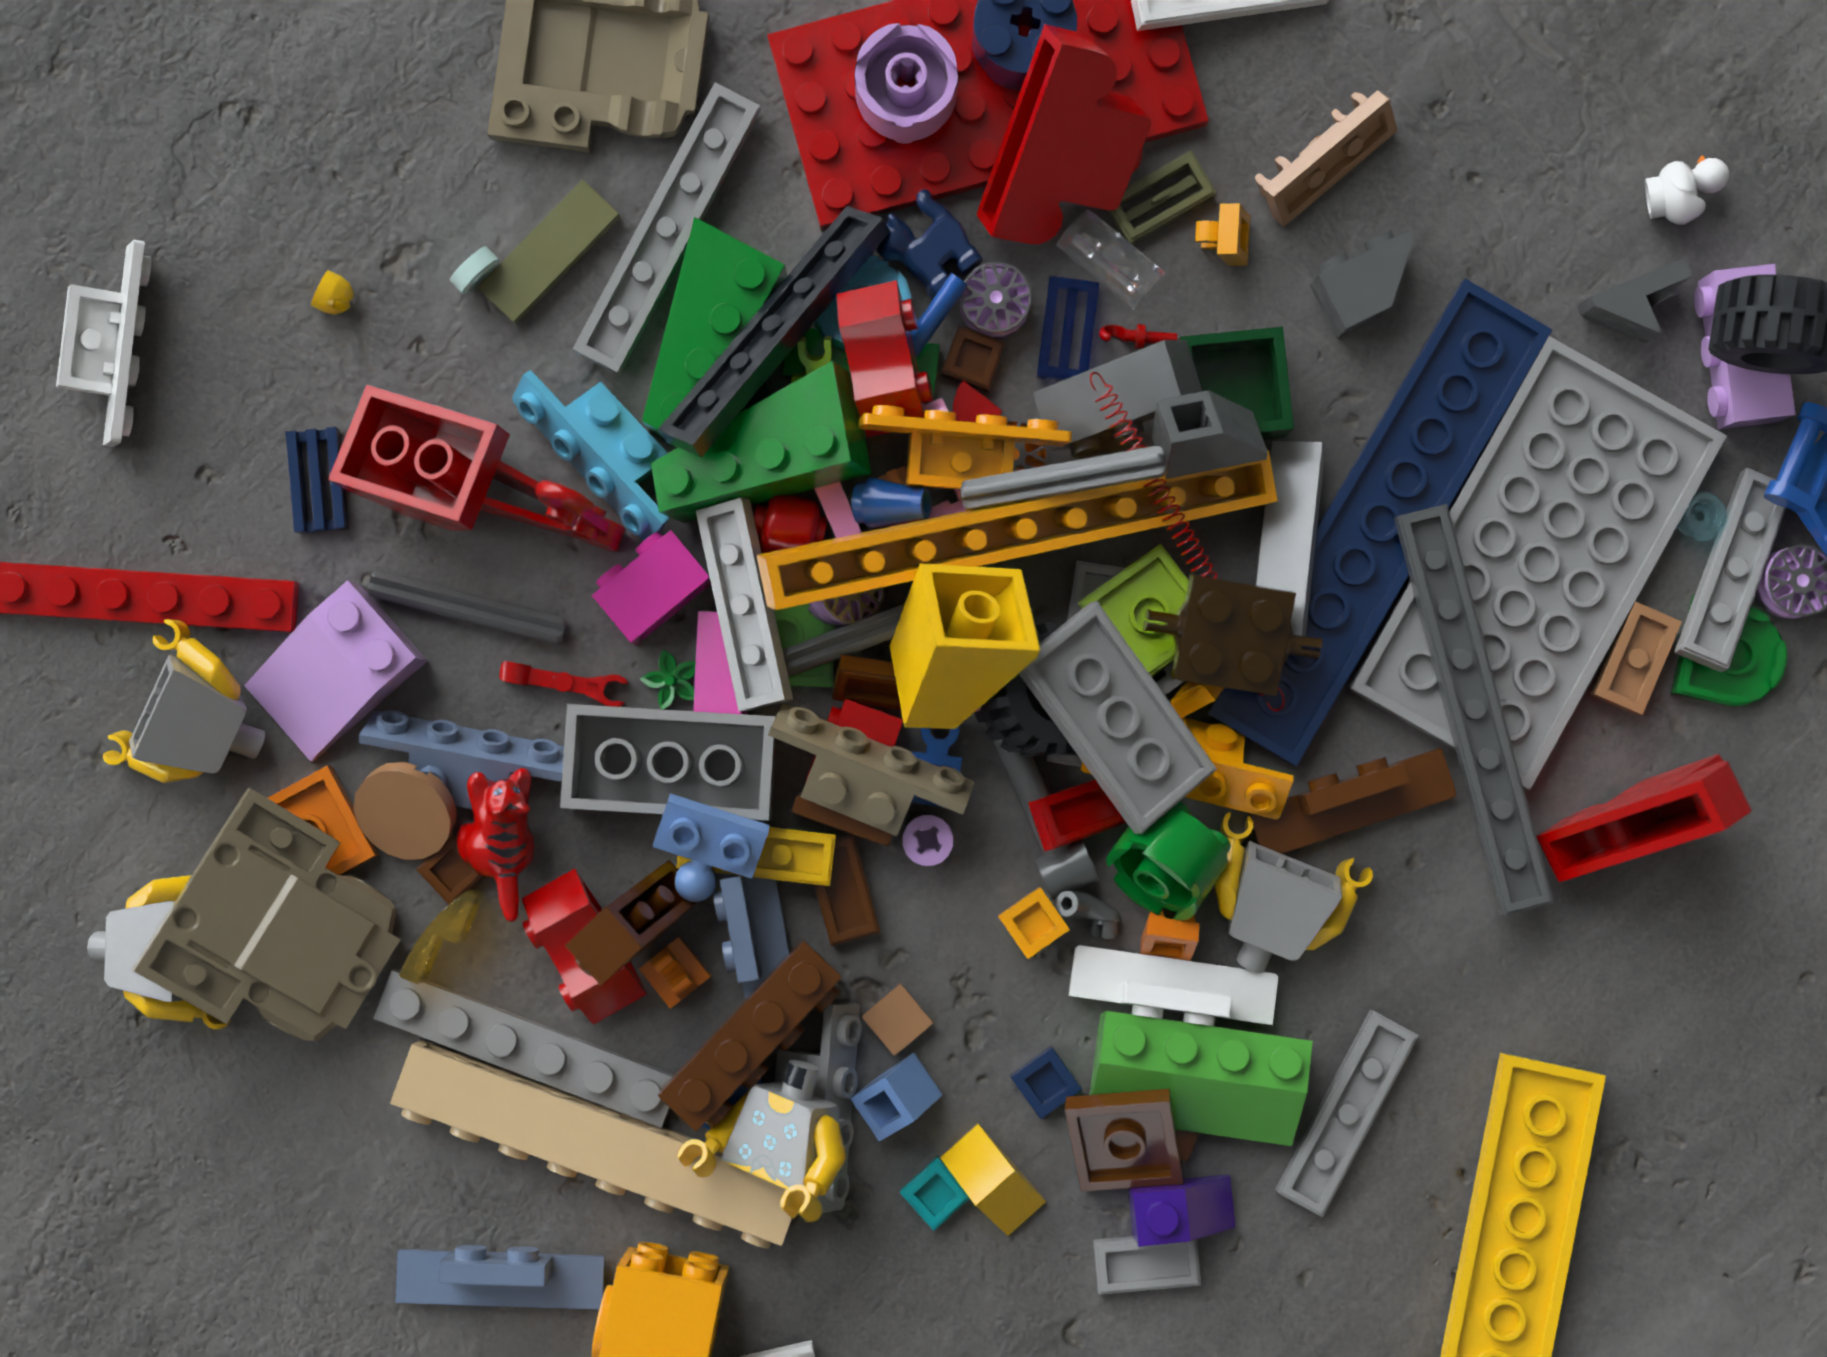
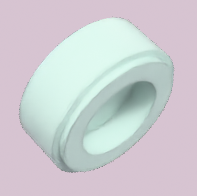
(474, 270)

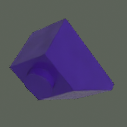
(1181, 1211)

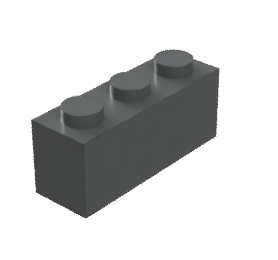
(1137, 378)

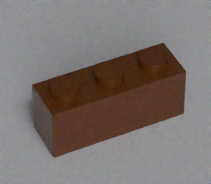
(629, 924)

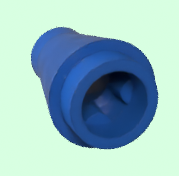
(888, 503)

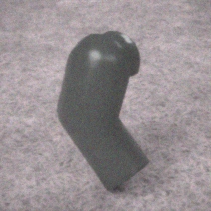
(1084, 905)

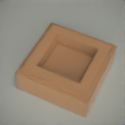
(897, 1019)

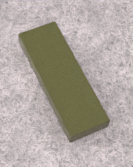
(549, 252)

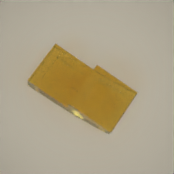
(450, 924)

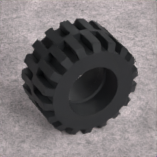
(1771, 324)
(1017, 722)

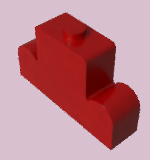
(1063, 141)
(1647, 818)

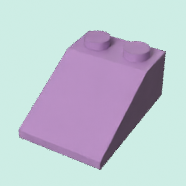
(334, 669)

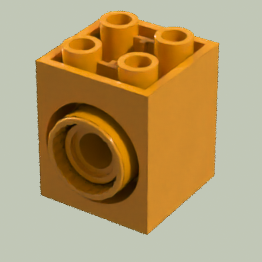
(661, 1305)

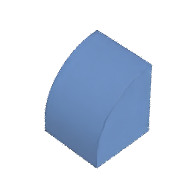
(896, 1097)

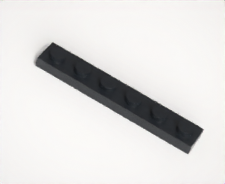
(773, 331)

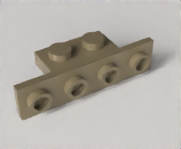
(864, 775)

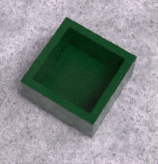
(1249, 371)

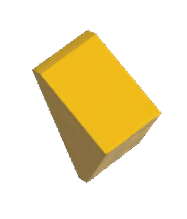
(992, 1180)

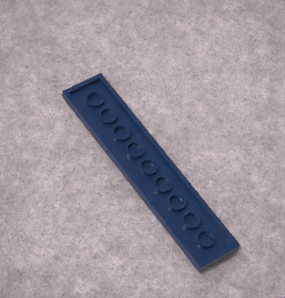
(1406, 466)

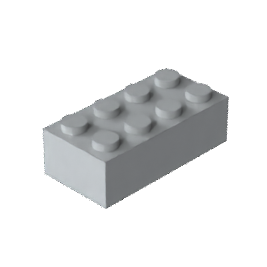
(641, 755)

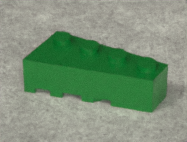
(714, 299)
(772, 449)

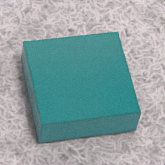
(934, 1193)

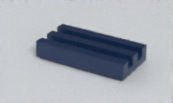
(297, 483)

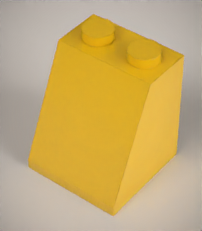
(960, 641)

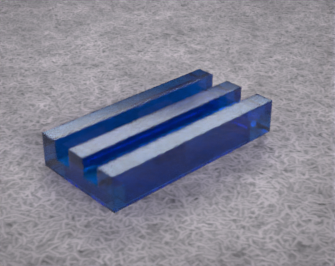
(1072, 286)

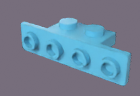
(601, 444)

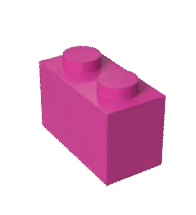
(651, 586)

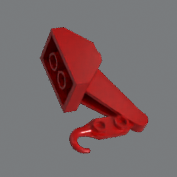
(441, 466)

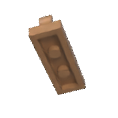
(1328, 156)

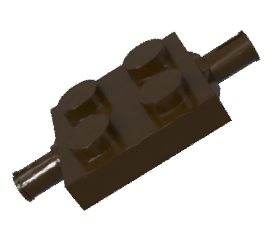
(1233, 634)

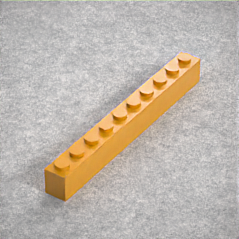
(1003, 533)

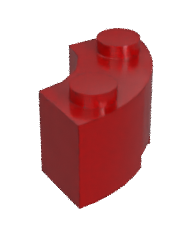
(881, 350)
(556, 916)

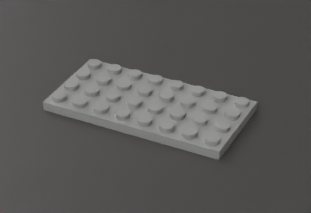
(1553, 546)

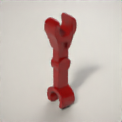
(564, 682)

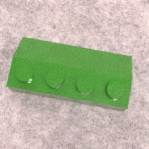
(1216, 1076)

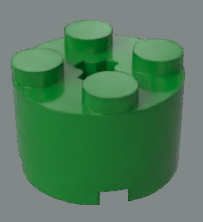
(1170, 863)

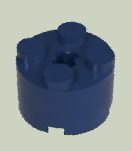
(996, 36)

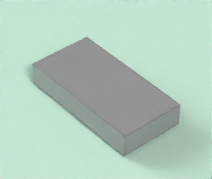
(1130, 1268)

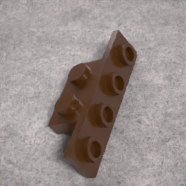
(1357, 801)

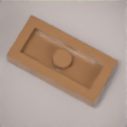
(1636, 659)

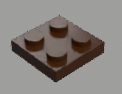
(1124, 1140)

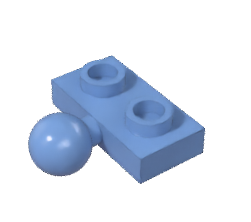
(709, 840)

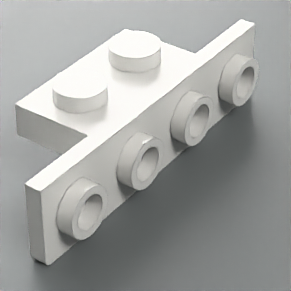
(100, 341)
(1173, 985)

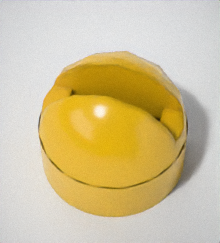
(333, 294)

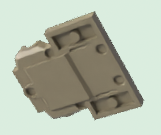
(596, 65)
(272, 927)

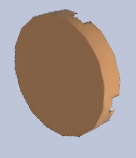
(405, 811)

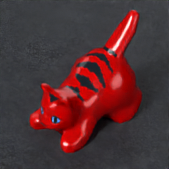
(500, 838)

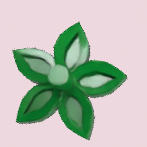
(671, 679)

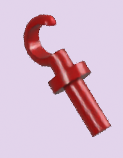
(1138, 336)

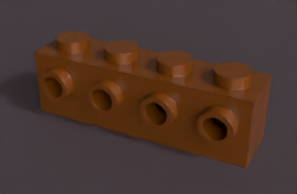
(749, 1035)

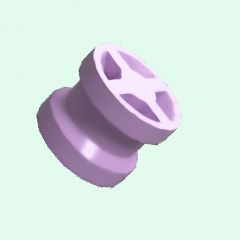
(923, 842)

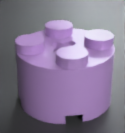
(906, 53)

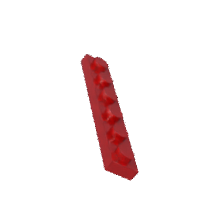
(148, 597)

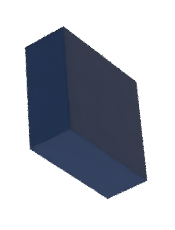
(1045, 1082)

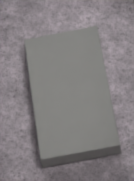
(1116, 718)

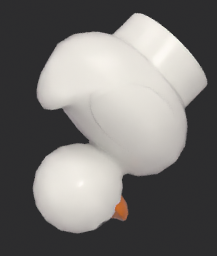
(1675, 189)

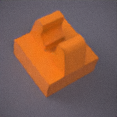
(1169, 937)
(675, 972)

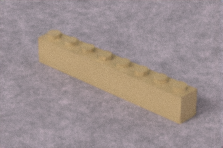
(584, 1139)

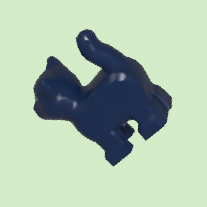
(939, 245)

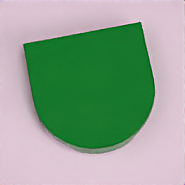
(1753, 671)

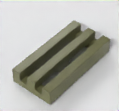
(1198, 176)

